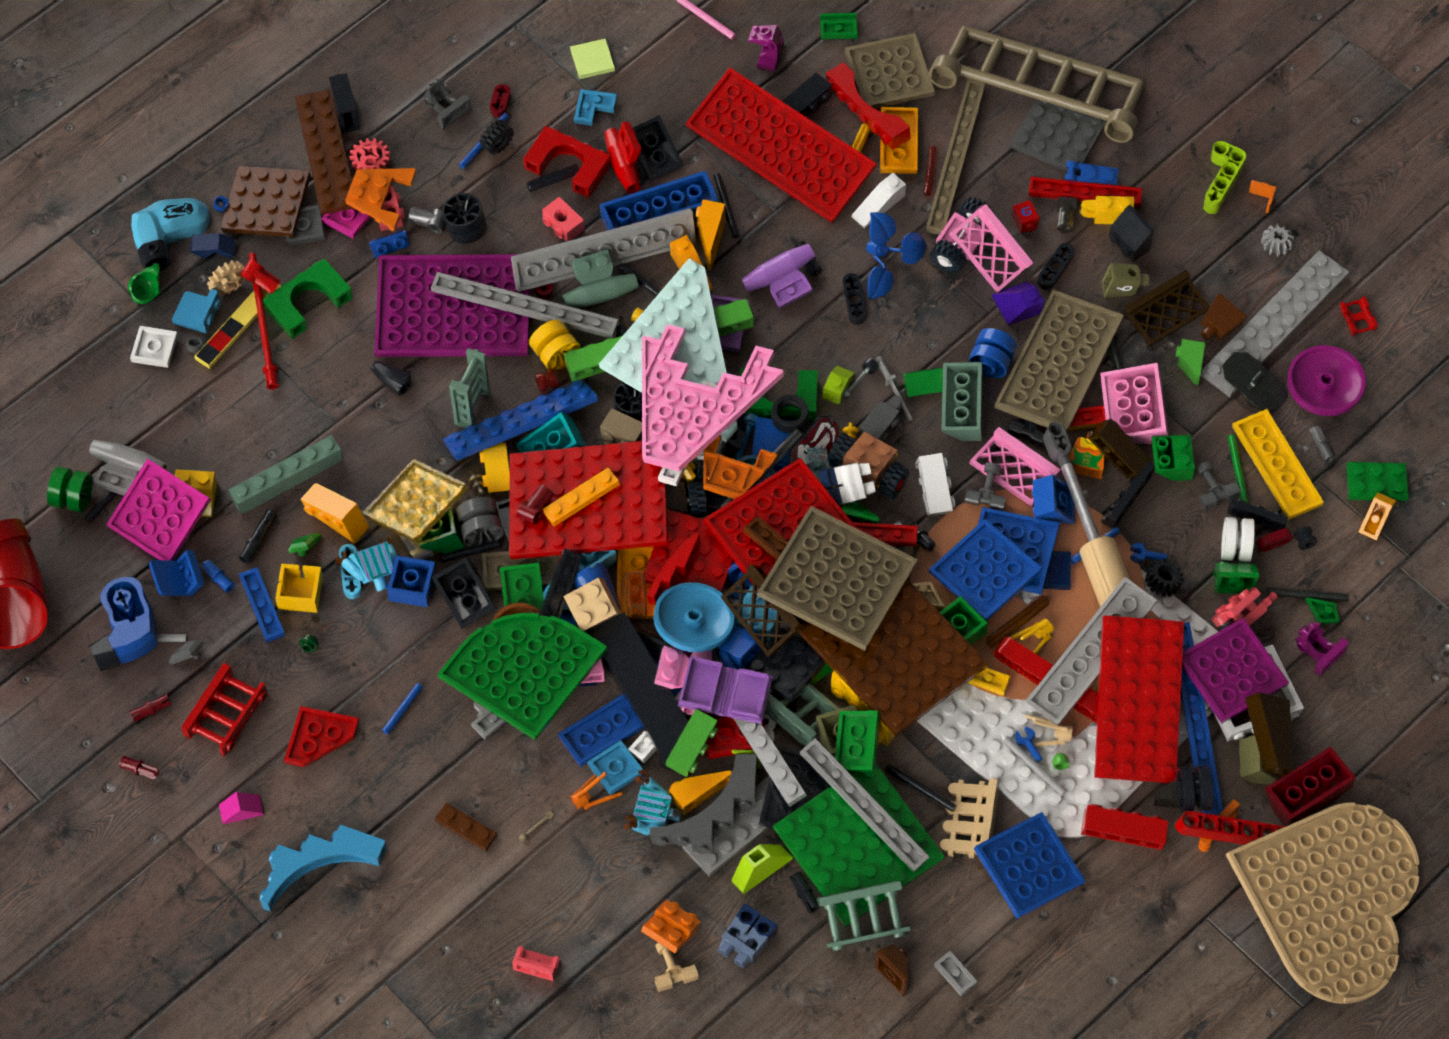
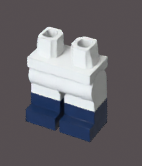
(850, 478)

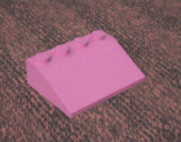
(1136, 401)

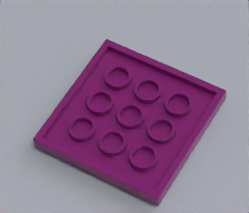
(1232, 668)

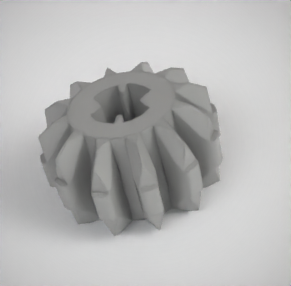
(1277, 240)

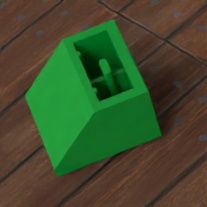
(1173, 457)

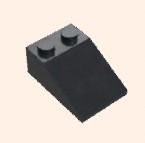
(657, 150)
(464, 592)

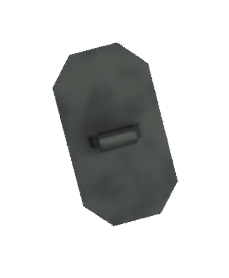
(1254, 381)

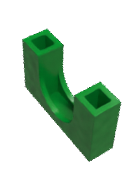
(318, 277)
(806, 390)

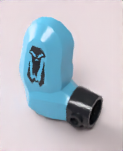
(165, 224)

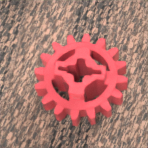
(370, 155)

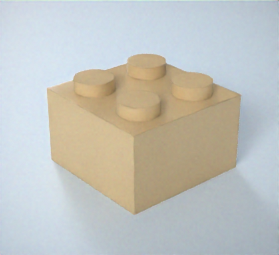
(592, 604)

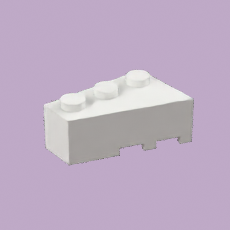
(935, 484)

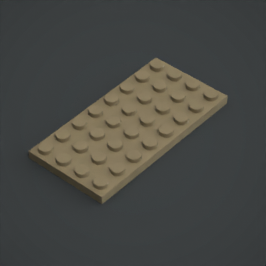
(1059, 361)

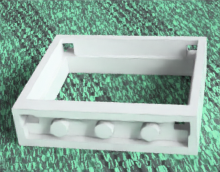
(1240, 732)

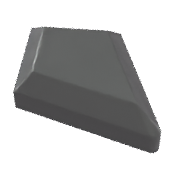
(187, 651)

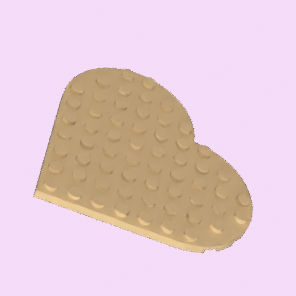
(1331, 897)

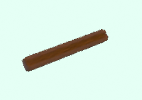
(1017, 621)

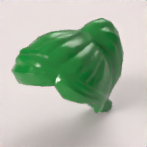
(145, 285)

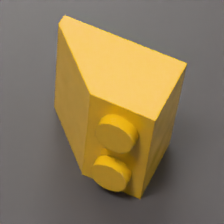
(202, 481)

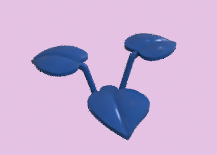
(913, 248)

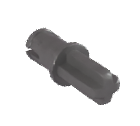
(1321, 444)

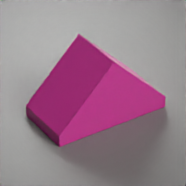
(240, 807)

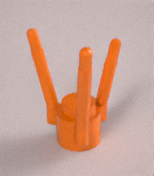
(581, 796)

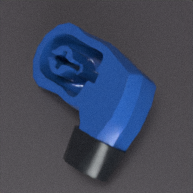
(131, 623)

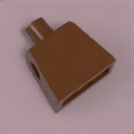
(1221, 319)

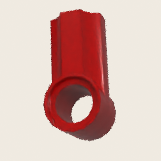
(257, 274)

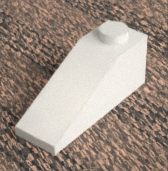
(880, 199)

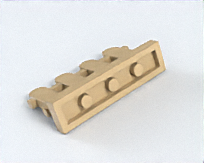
(986, 811)

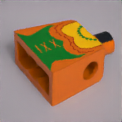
(1087, 458)

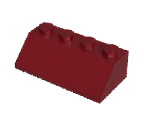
(1309, 787)

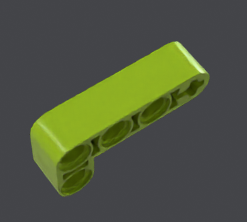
(1228, 165)

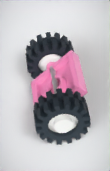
(946, 251)

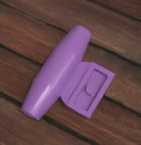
(783, 276)

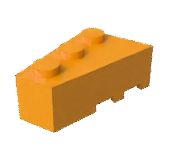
(335, 512)

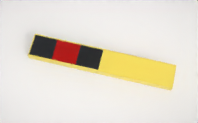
(230, 331)

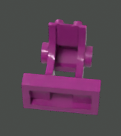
(772, 42)
(1332, 652)

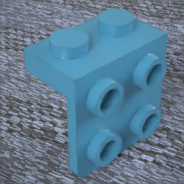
(197, 311)

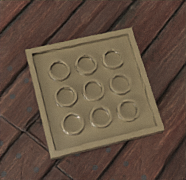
(890, 71)

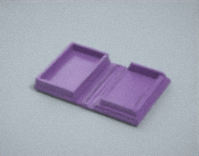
(725, 690)

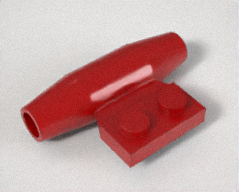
(623, 153)

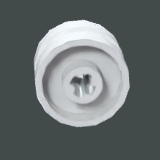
(1237, 539)

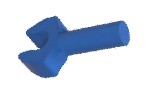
(1144, 554)
(1028, 743)

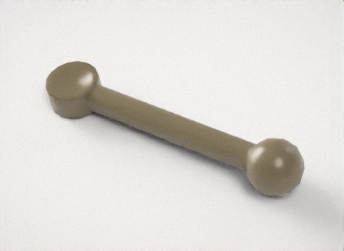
(549, 816)

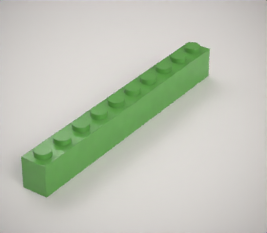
(585, 361)

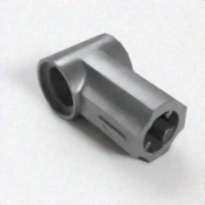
(431, 220)
(415, 551)

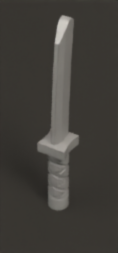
(891, 380)

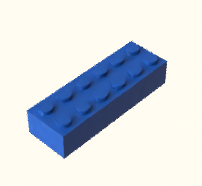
(658, 201)

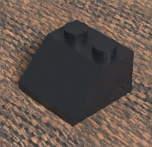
(1131, 234)

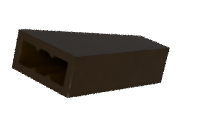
(1272, 731)

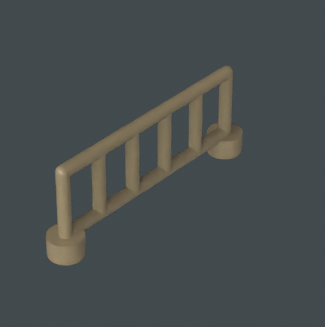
(1120, 122)

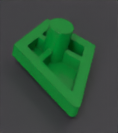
(304, 543)
(1323, 611)

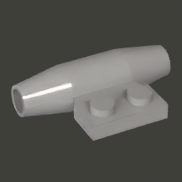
(121, 466)

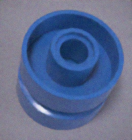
(995, 351)

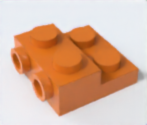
(671, 926)

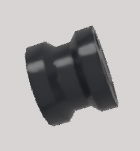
(1305, 538)

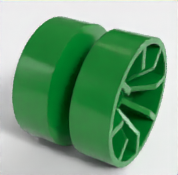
(69, 489)

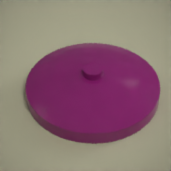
(1326, 380)

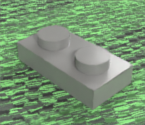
(955, 973)

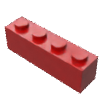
(1124, 827)

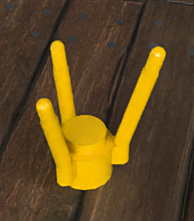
(1040, 630)

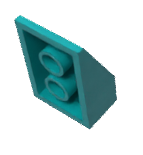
(555, 434)

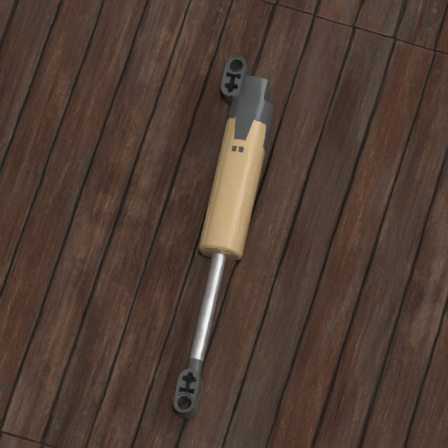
(1100, 554)

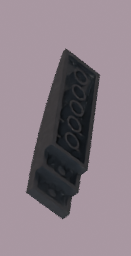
(635, 676)

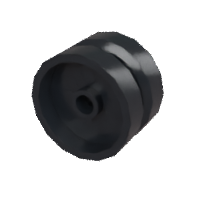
(1194, 788)

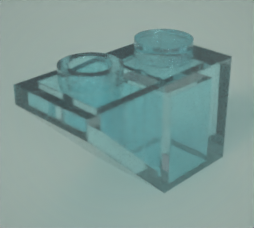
(817, 460)

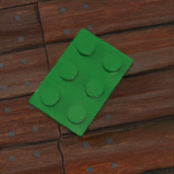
(1370, 478)
(522, 584)
(857, 740)

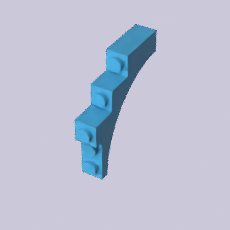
(345, 846)

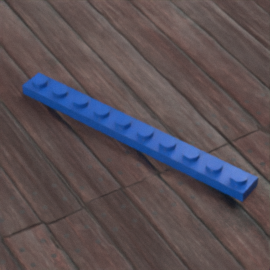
(1198, 727)

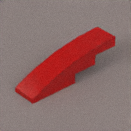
(677, 564)

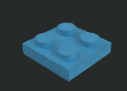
(619, 766)

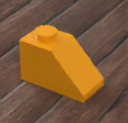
(1377, 516)

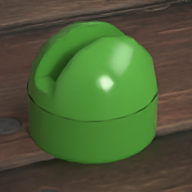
(1060, 761)

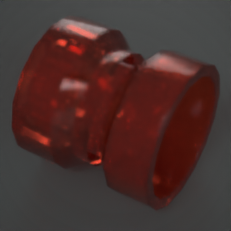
(549, 380)

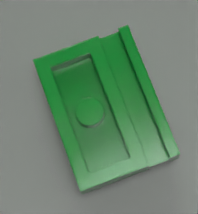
(838, 26)

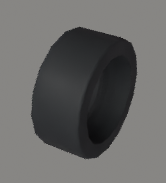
(789, 400)

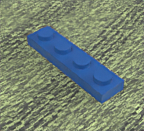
(261, 605)

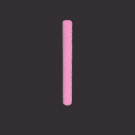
(710, 20)

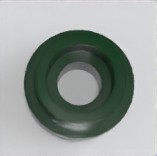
(309, 643)

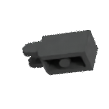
(882, 419)

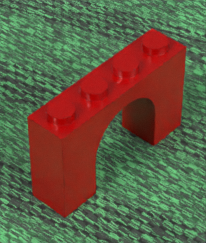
(554, 143)

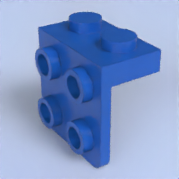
(178, 576)

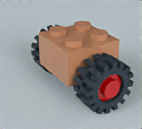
(878, 455)

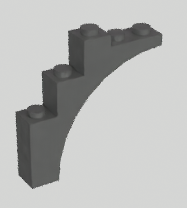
(720, 815)

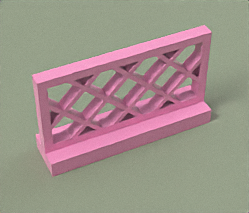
(1005, 240)
(1023, 454)

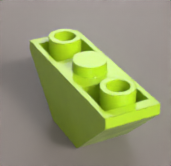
(759, 865)

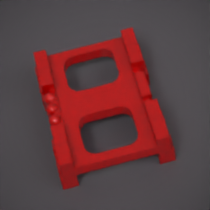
(1365, 314)

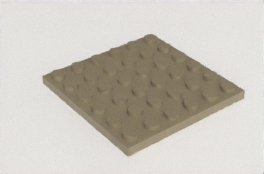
(837, 578)

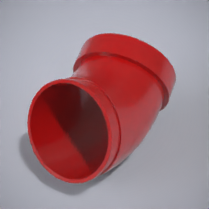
(21, 588)

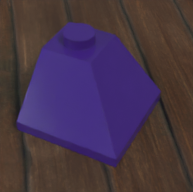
(1019, 302)

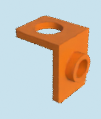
(1263, 189)

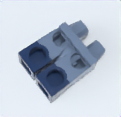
(747, 935)

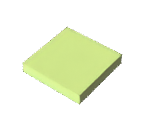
(592, 58)

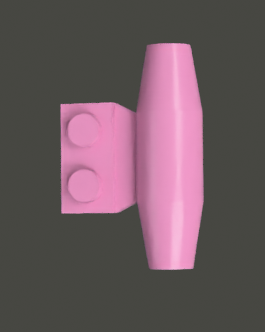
(673, 669)

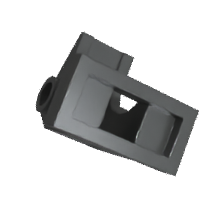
(439, 92)

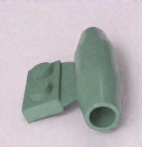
(597, 281)

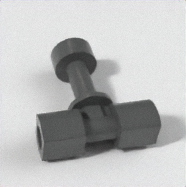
(1217, 491)
(986, 494)

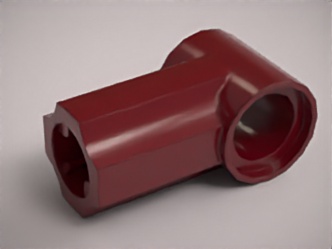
(533, 508)

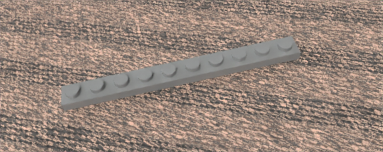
(524, 305)

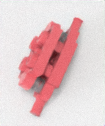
(1243, 603)

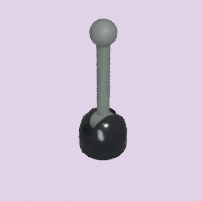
(869, 367)

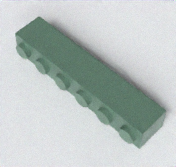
(285, 475)

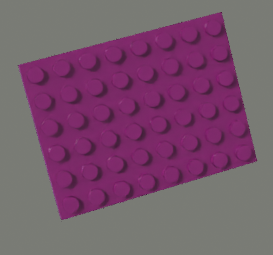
(430, 324)

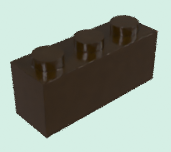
(1119, 448)

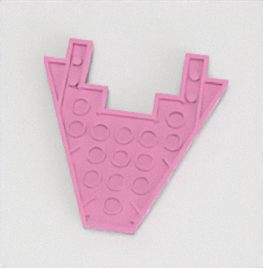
(688, 416)

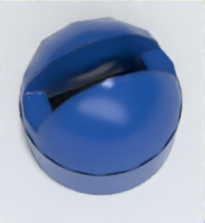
(224, 205)

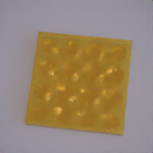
(415, 500)

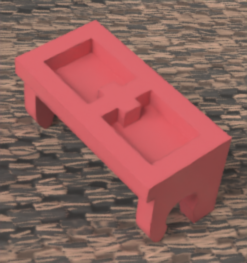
(535, 963)

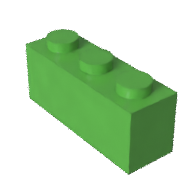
(692, 743)

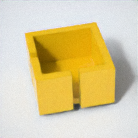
(299, 593)

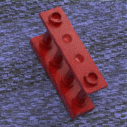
(215, 693)

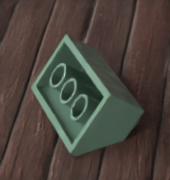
(962, 400)

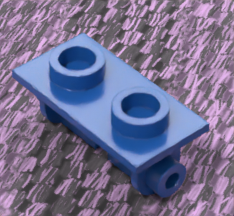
(389, 244)

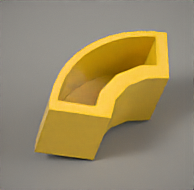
(496, 467)

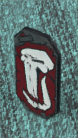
(820, 434)

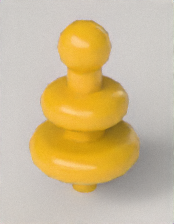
(851, 430)

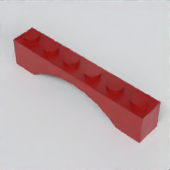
(888, 127)

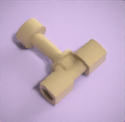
(674, 972)

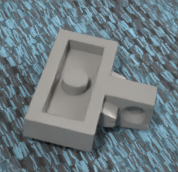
(486, 722)

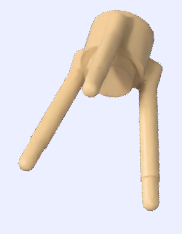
(1062, 731)

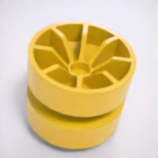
(551, 343)

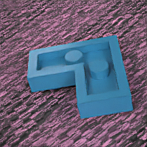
(593, 101)

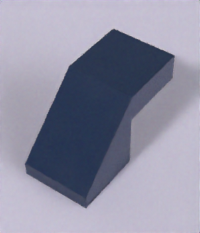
(207, 244)

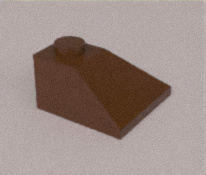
(893, 965)

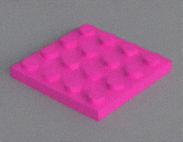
(158, 511)

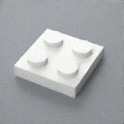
(154, 346)

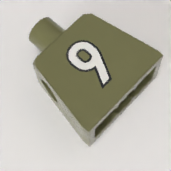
(1123, 280)

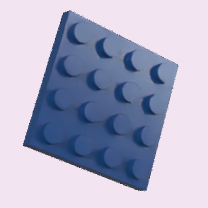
(1031, 535)
(985, 570)
(1029, 865)

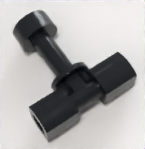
(1027, 429)

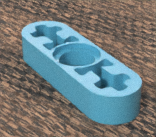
(346, 579)

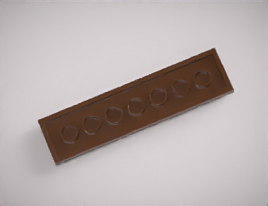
(325, 150)

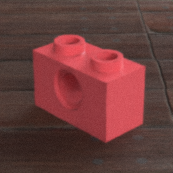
(558, 211)

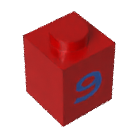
(1025, 216)

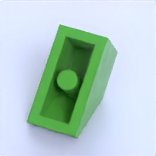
(1191, 358)

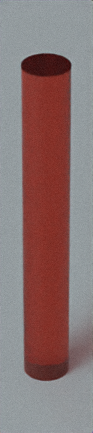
(929, 171)

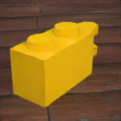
(1105, 208)

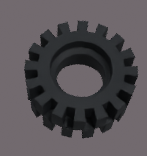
(496, 137)
(1167, 570)

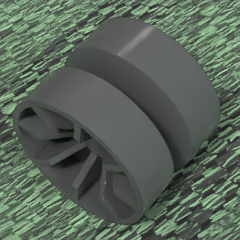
(479, 521)

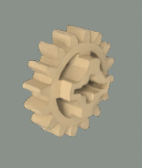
(226, 278)

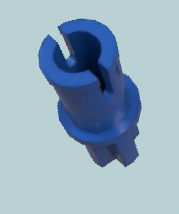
(218, 576)

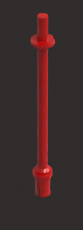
(269, 370)

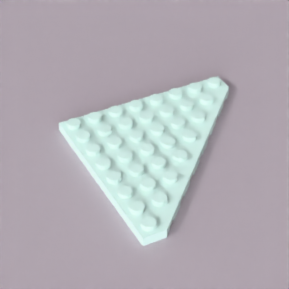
(683, 304)

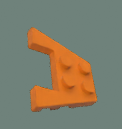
(370, 191)
(732, 476)

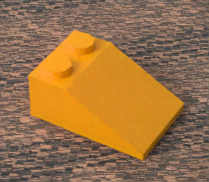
(711, 226)

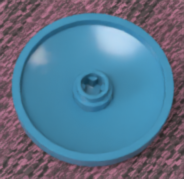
(693, 617)

